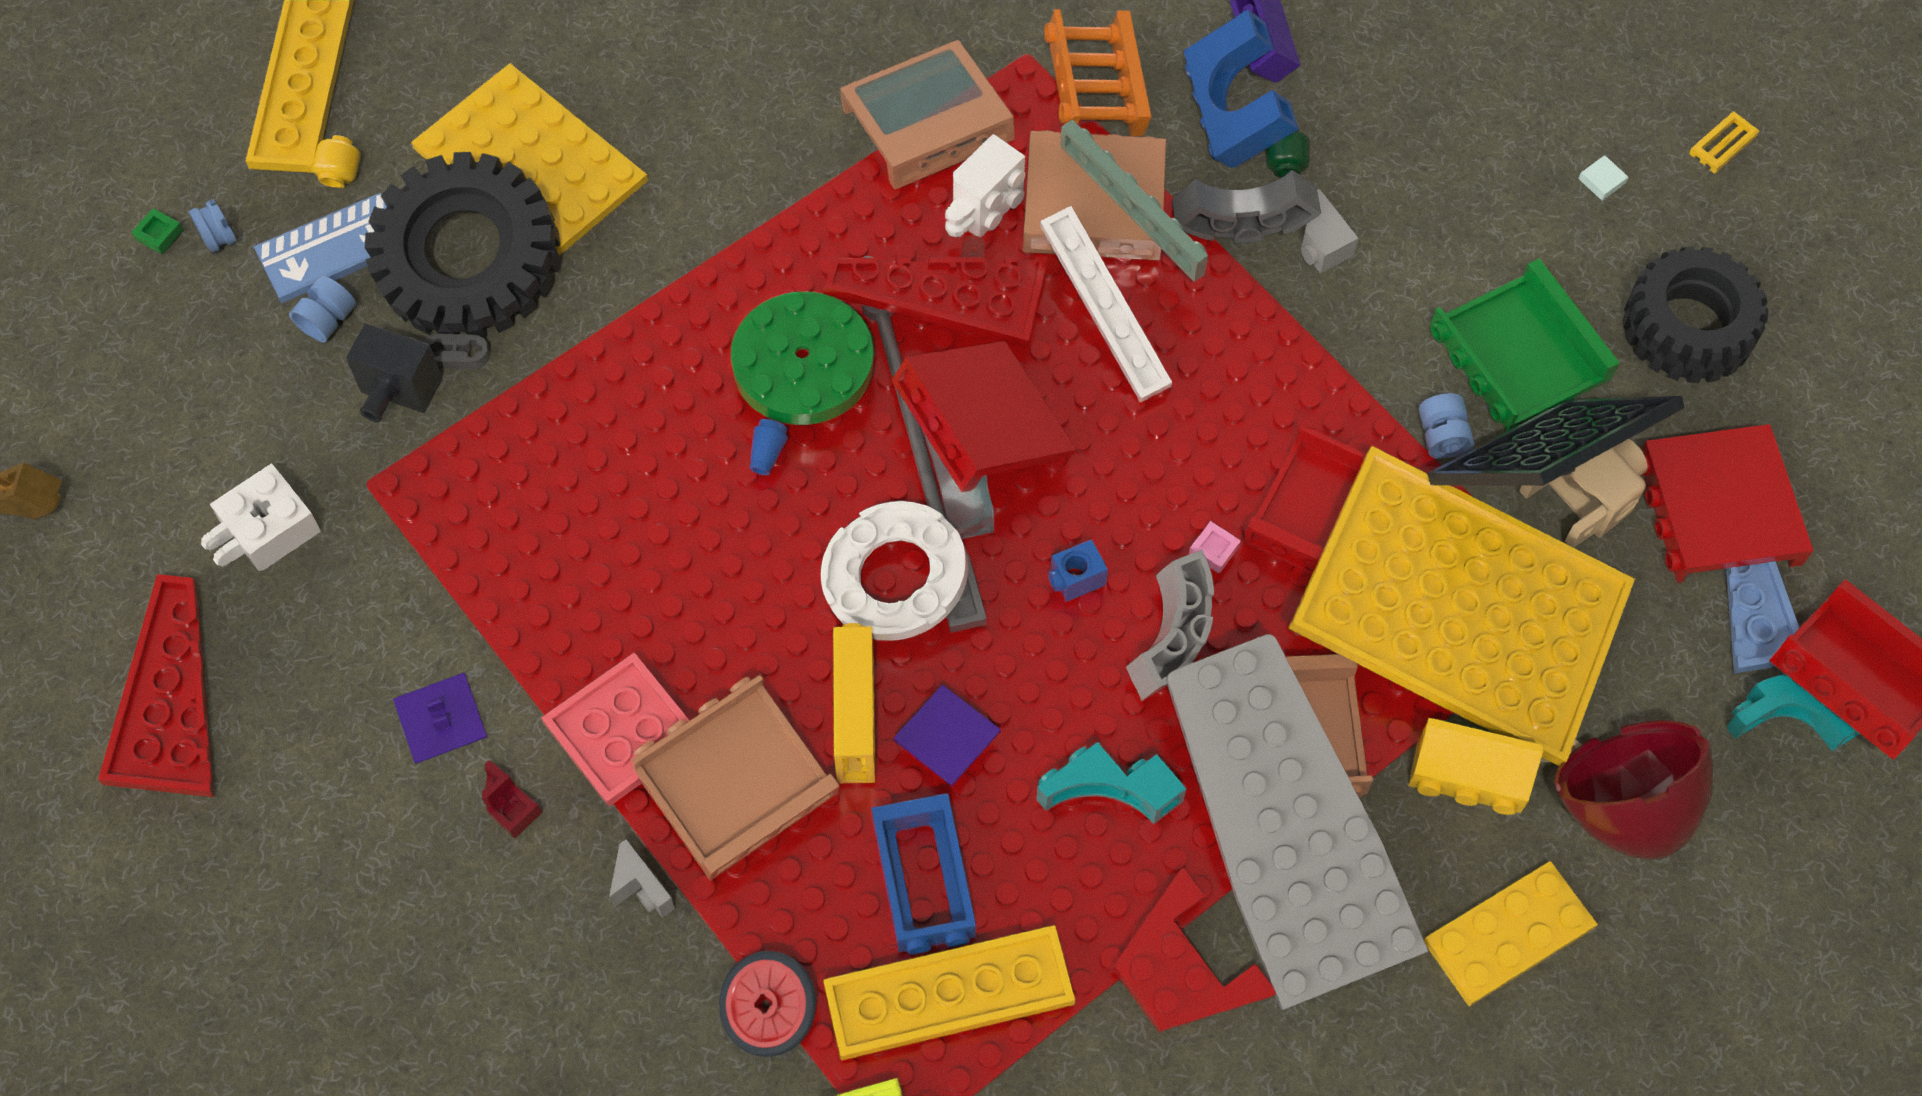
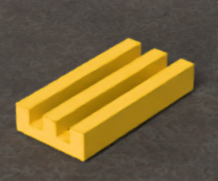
(1708, 157)

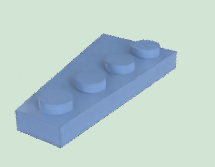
(1758, 615)

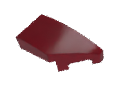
(507, 803)

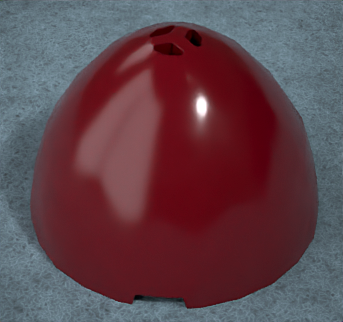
(1640, 787)

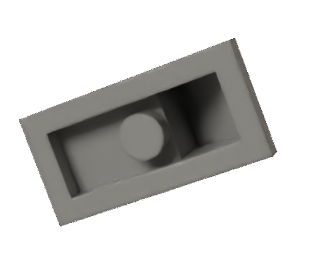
(632, 875)

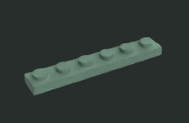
(1139, 206)

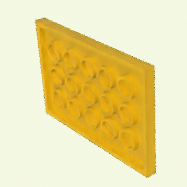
(525, 126)

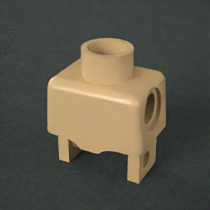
(1600, 490)

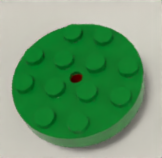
(802, 358)

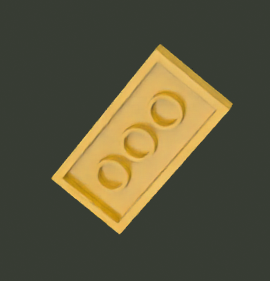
(1509, 933)

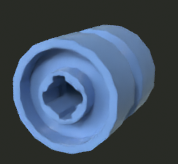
(319, 312)
(1446, 426)

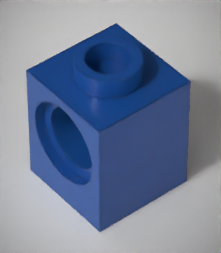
(1082, 557)

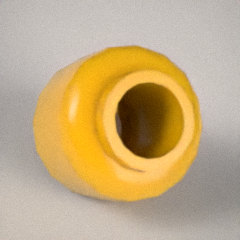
(336, 162)

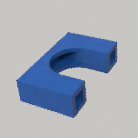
(1212, 67)

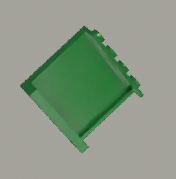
(1525, 347)

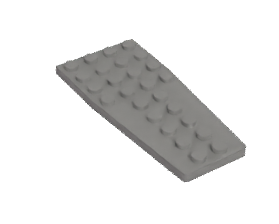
(1290, 826)

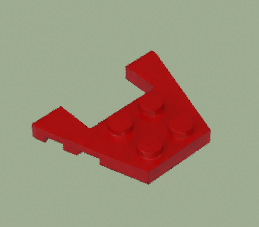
(1169, 974)

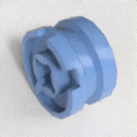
(212, 226)

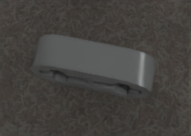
(456, 351)

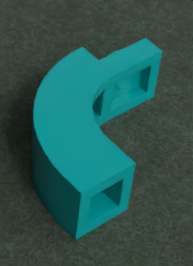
(1786, 698)

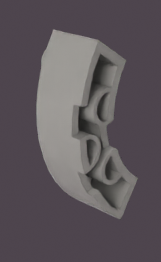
(1185, 624)

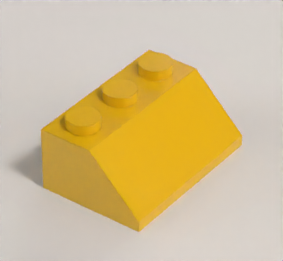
(1475, 766)

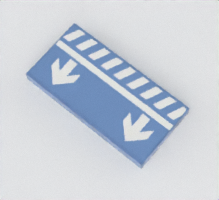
(323, 247)

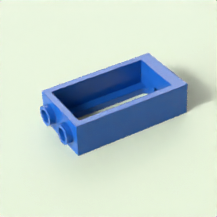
(937, 814)

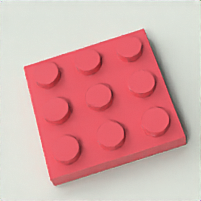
(610, 722)

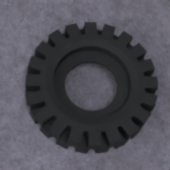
(475, 302)

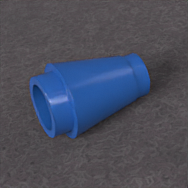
(767, 445)

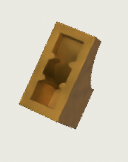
(28, 491)

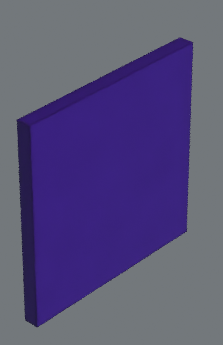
(439, 718)
(947, 735)

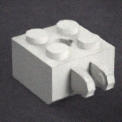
(985, 188)
(262, 519)

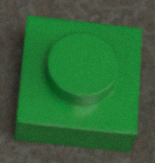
(157, 231)

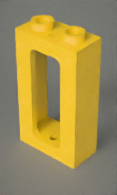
(854, 704)

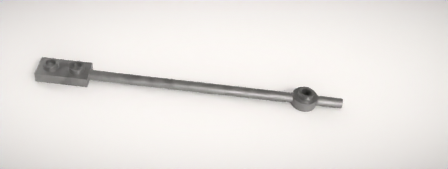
(969, 609)

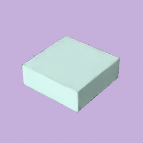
(1603, 177)

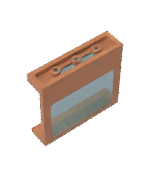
(928, 112)

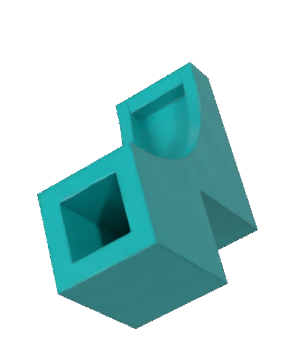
(1092, 772)

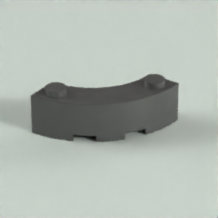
(1249, 212)

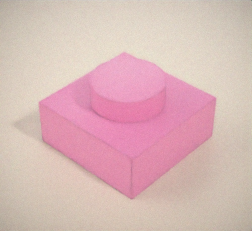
(1217, 546)

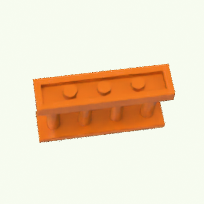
(1123, 59)

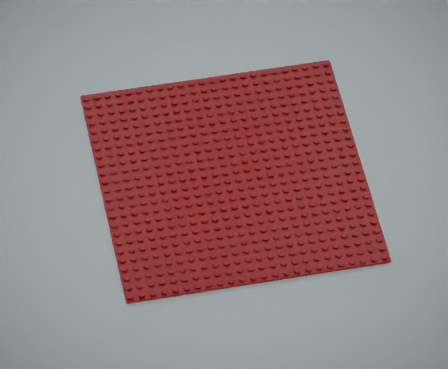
(623, 519)

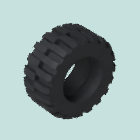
(1702, 278)

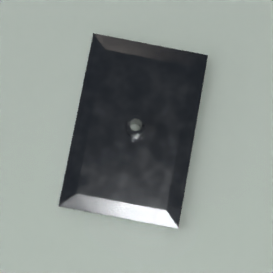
(1555, 442)

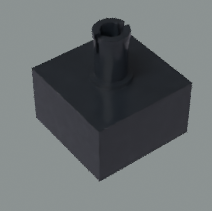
(392, 371)

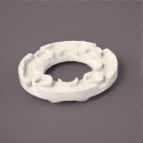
(886, 524)

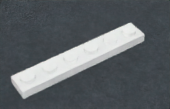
(1106, 304)

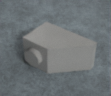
(1327, 238)

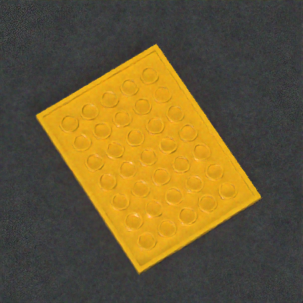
(1464, 605)

